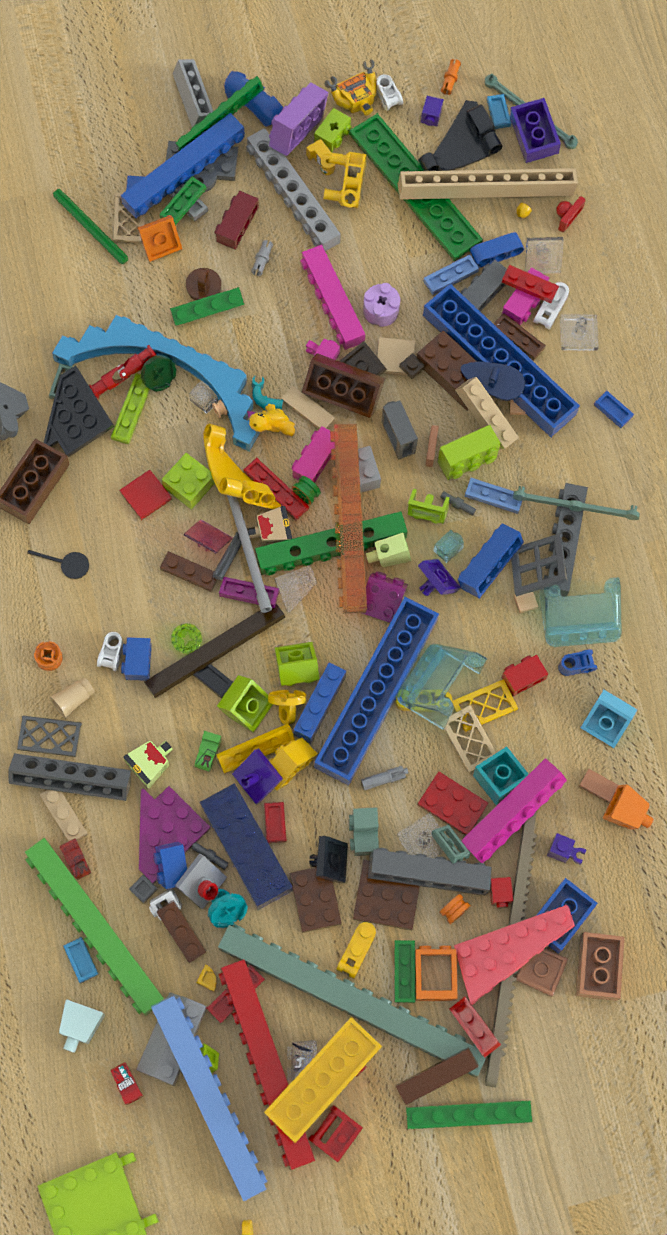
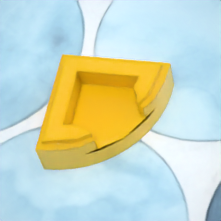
(207, 978)

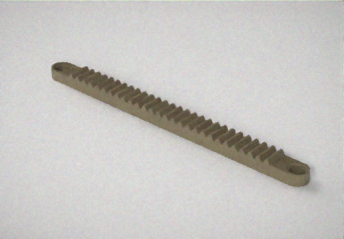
(516, 915)

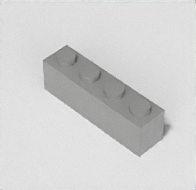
(192, 90)

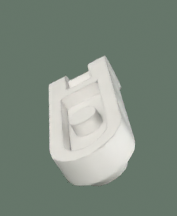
(554, 308)

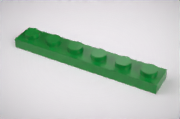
(232, 105)
(469, 1115)

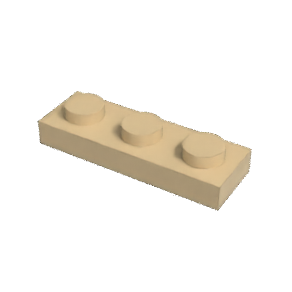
(63, 814)

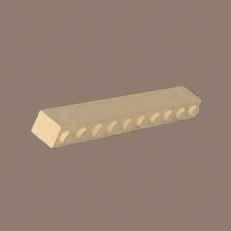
(487, 183)

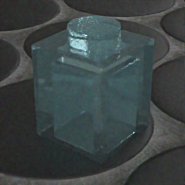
(449, 546)

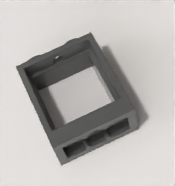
(399, 429)

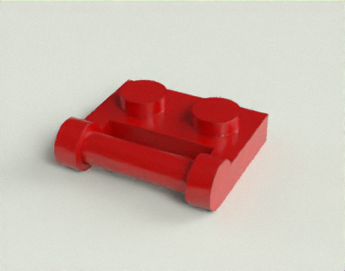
(342, 1136)

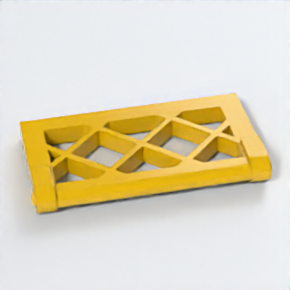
(487, 690)

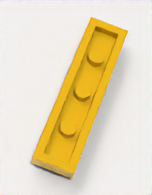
(267, 743)

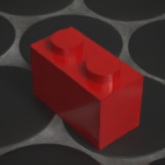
(524, 674)

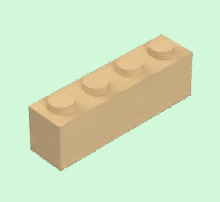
(486, 411)

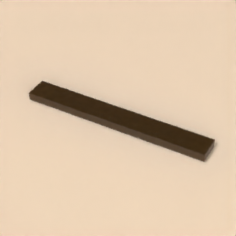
(213, 650)

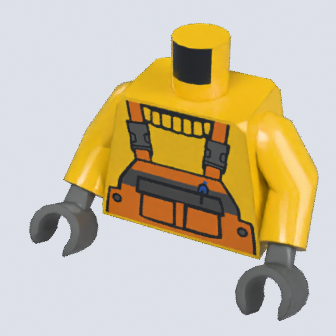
(356, 92)

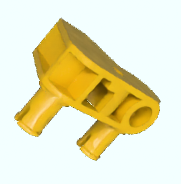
(351, 183)

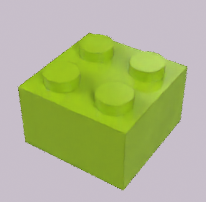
(188, 481)

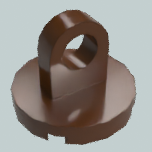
(203, 283)

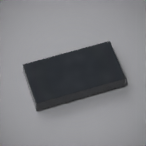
(214, 680)

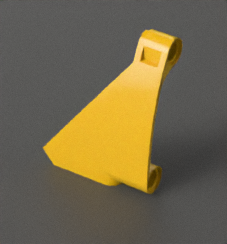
(228, 476)

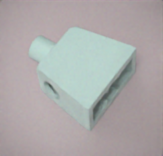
(79, 1024)

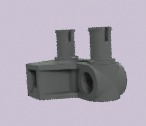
(12, 406)

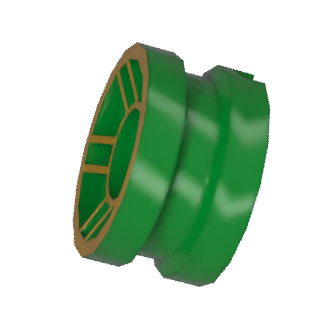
(306, 490)

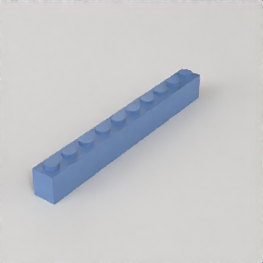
(209, 1098)

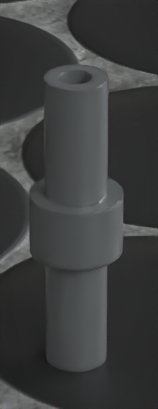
(458, 503)
(210, 855)

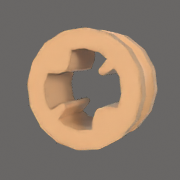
(219, 408)

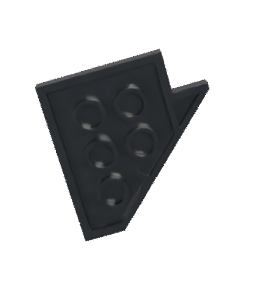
(75, 414)

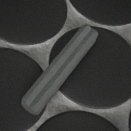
(228, 557)

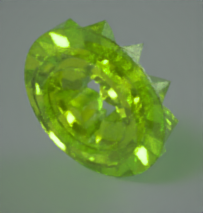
(181, 632)

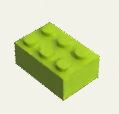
(468, 452)

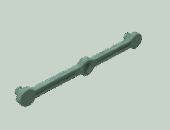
(492, 82)
(574, 505)

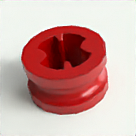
(211, 894)

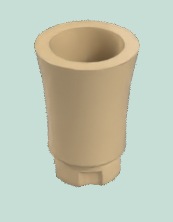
(72, 696)

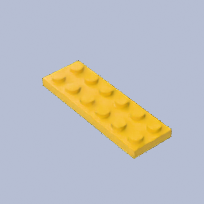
(323, 1079)

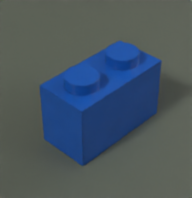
(137, 659)
(171, 863)

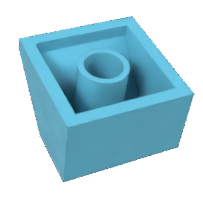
(608, 718)

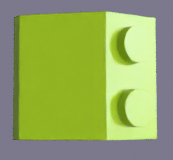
(297, 664)
(245, 703)

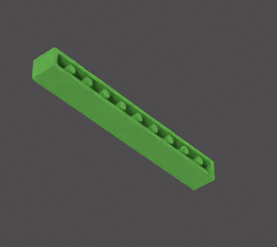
(94, 926)

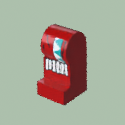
(126, 1083)

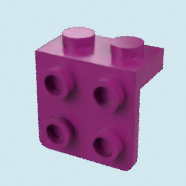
(384, 596)

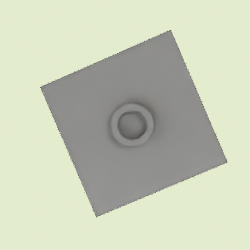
(199, 871)

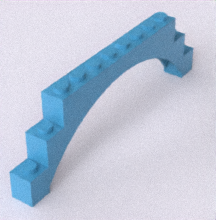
(130, 338)

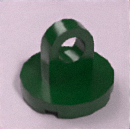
(158, 373)

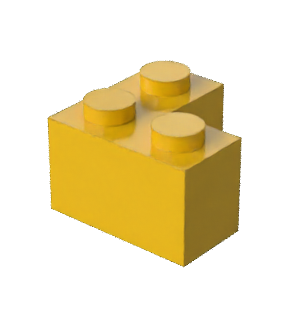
(292, 759)

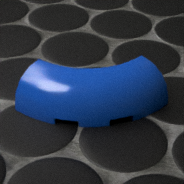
(261, 105)

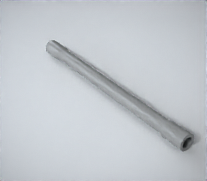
(262, 596)

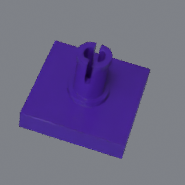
(438, 578)
(257, 776)

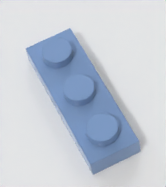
(451, 274)
(492, 495)

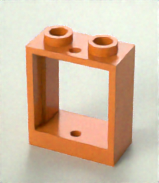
(446, 995)

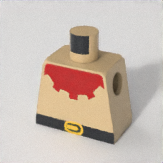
(271, 527)

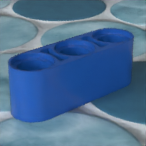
(497, 249)

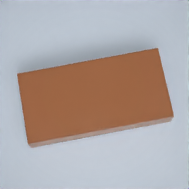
(432, 446)
(598, 785)

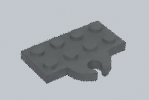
(222, 168)

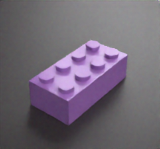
(298, 118)

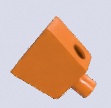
(628, 809)

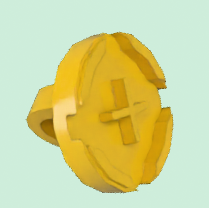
(287, 703)

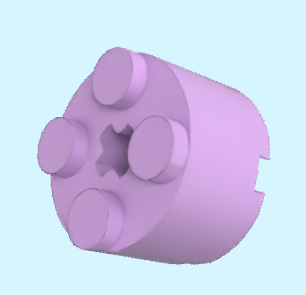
(381, 304)

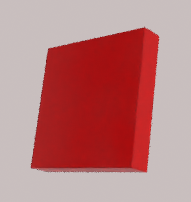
(145, 494)

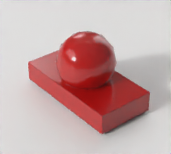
(569, 212)

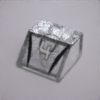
(301, 1055)

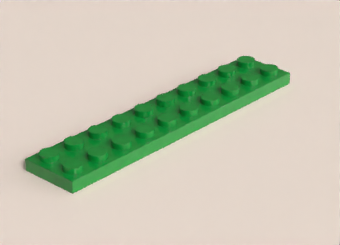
(437, 215)

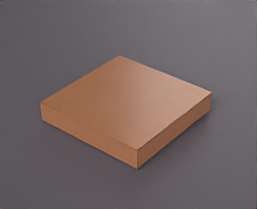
(543, 972)

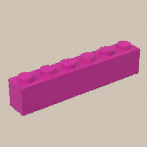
(333, 297)
(514, 810)

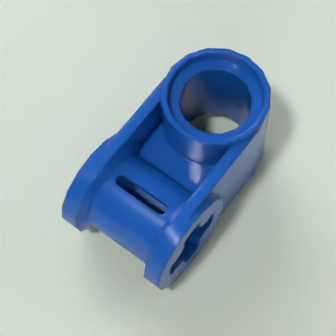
(581, 663)

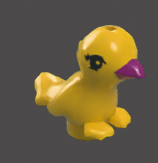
(272, 420)

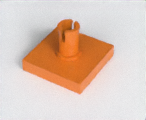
(160, 238)

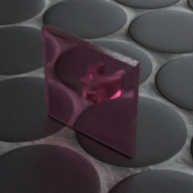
(208, 536)

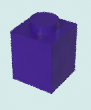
(432, 111)

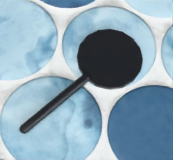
(73, 565)

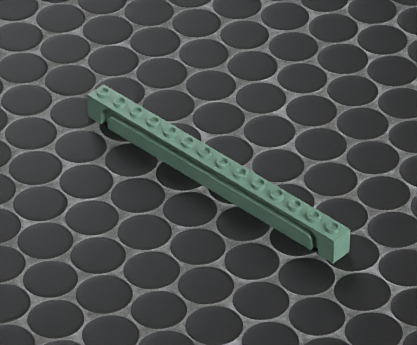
(345, 996)

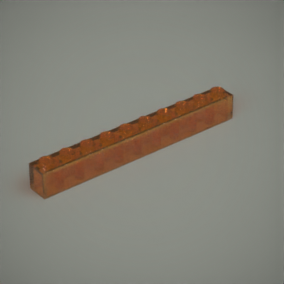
(349, 518)

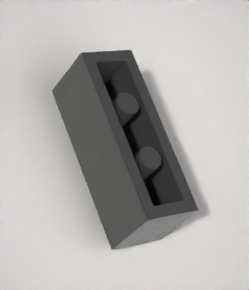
(486, 286)

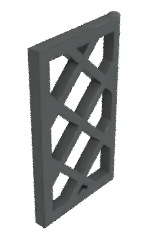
(56, 750)

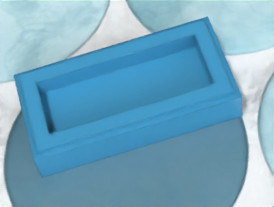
(498, 111)
(80, 960)

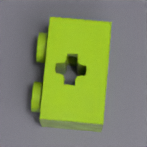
(333, 129)

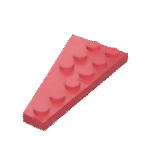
(504, 951)

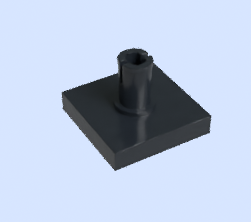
(331, 859)

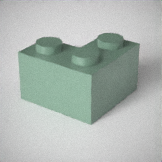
(365, 831)

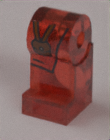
(75, 859)

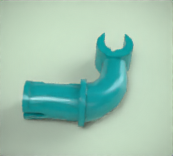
(262, 400)

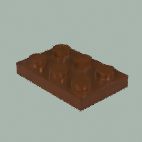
(315, 900)

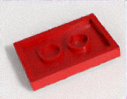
(452, 803)

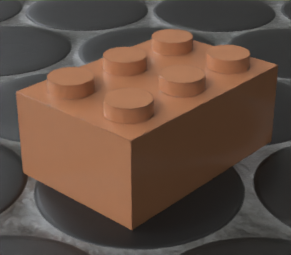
(600, 966)

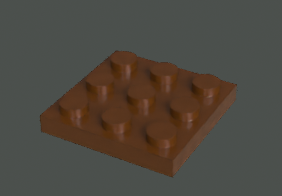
(385, 901)

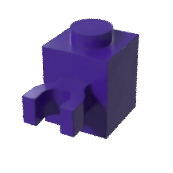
(563, 849)

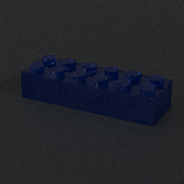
(246, 846)

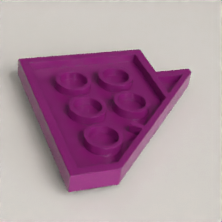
(164, 822)

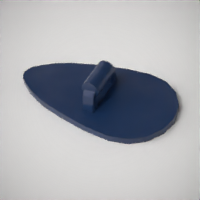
(497, 379)

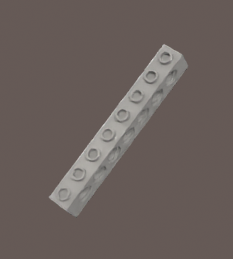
(330, 236)

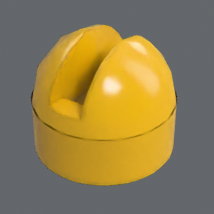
(523, 210)

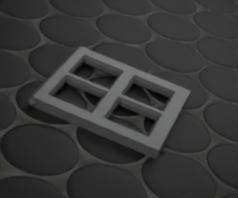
(558, 558)

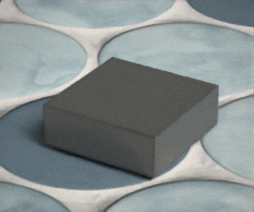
(143, 889)

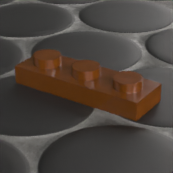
(520, 337)
(188, 571)
(181, 931)

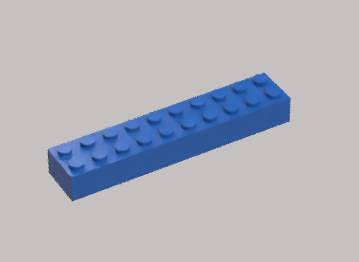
(541, 398)
(376, 691)

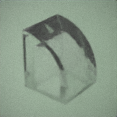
(203, 397)

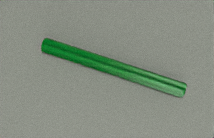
(90, 226)

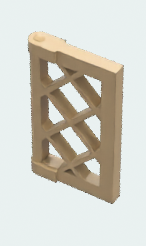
(128, 237)
(453, 737)

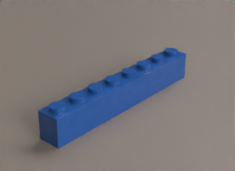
(183, 165)

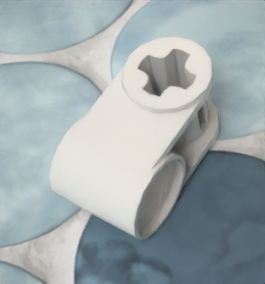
(388, 95)
(110, 655)

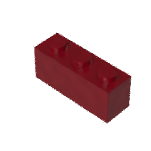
(236, 219)

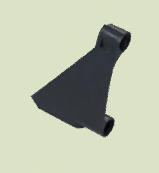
(466, 142)

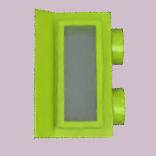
(426, 510)

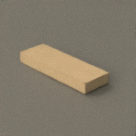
(307, 408)

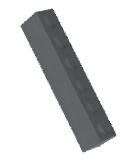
(429, 872)

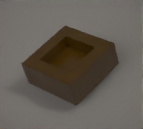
(412, 365)

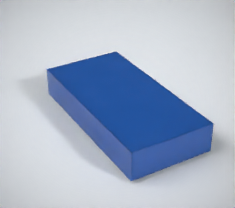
(613, 409)

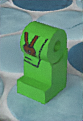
(207, 751)

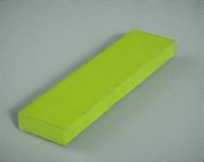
(130, 411)

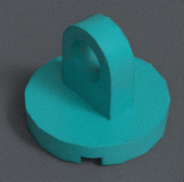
(227, 909)

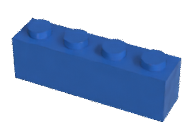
(490, 560)
(319, 702)

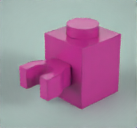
(327, 348)

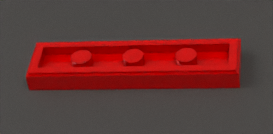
(283, 494)

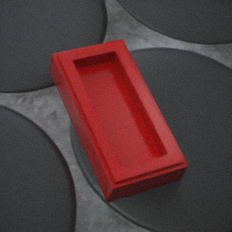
(275, 822)

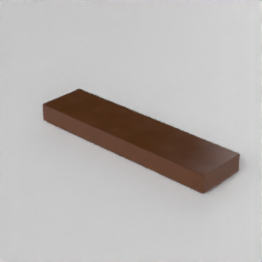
(437, 1076)

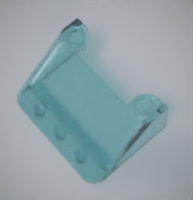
(582, 617)
(433, 677)

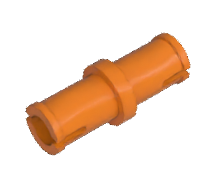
(450, 76)

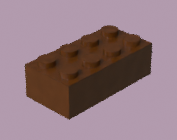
(444, 362)
(343, 385)
(32, 481)

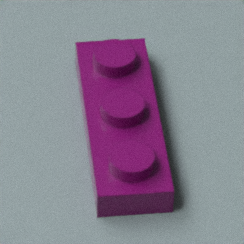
(245, 591)

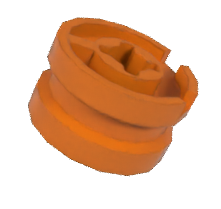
(47, 663)
(455, 909)

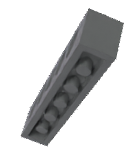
(571, 532)
(69, 777)

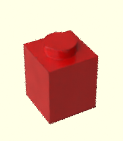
(501, 892)

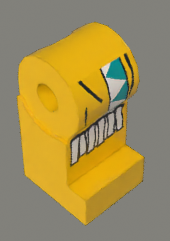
(321, 154)

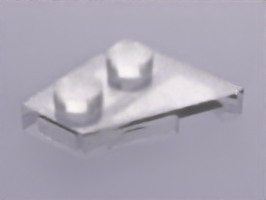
(295, 586)

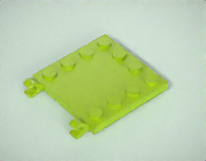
(94, 1200)

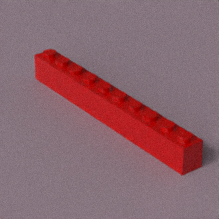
(261, 1054)

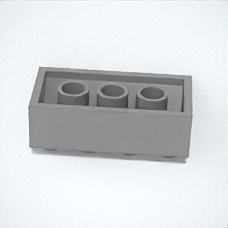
(158, 1057)

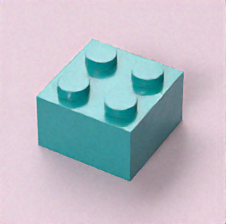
(499, 774)

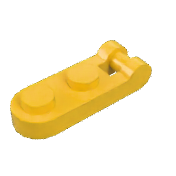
(357, 949)

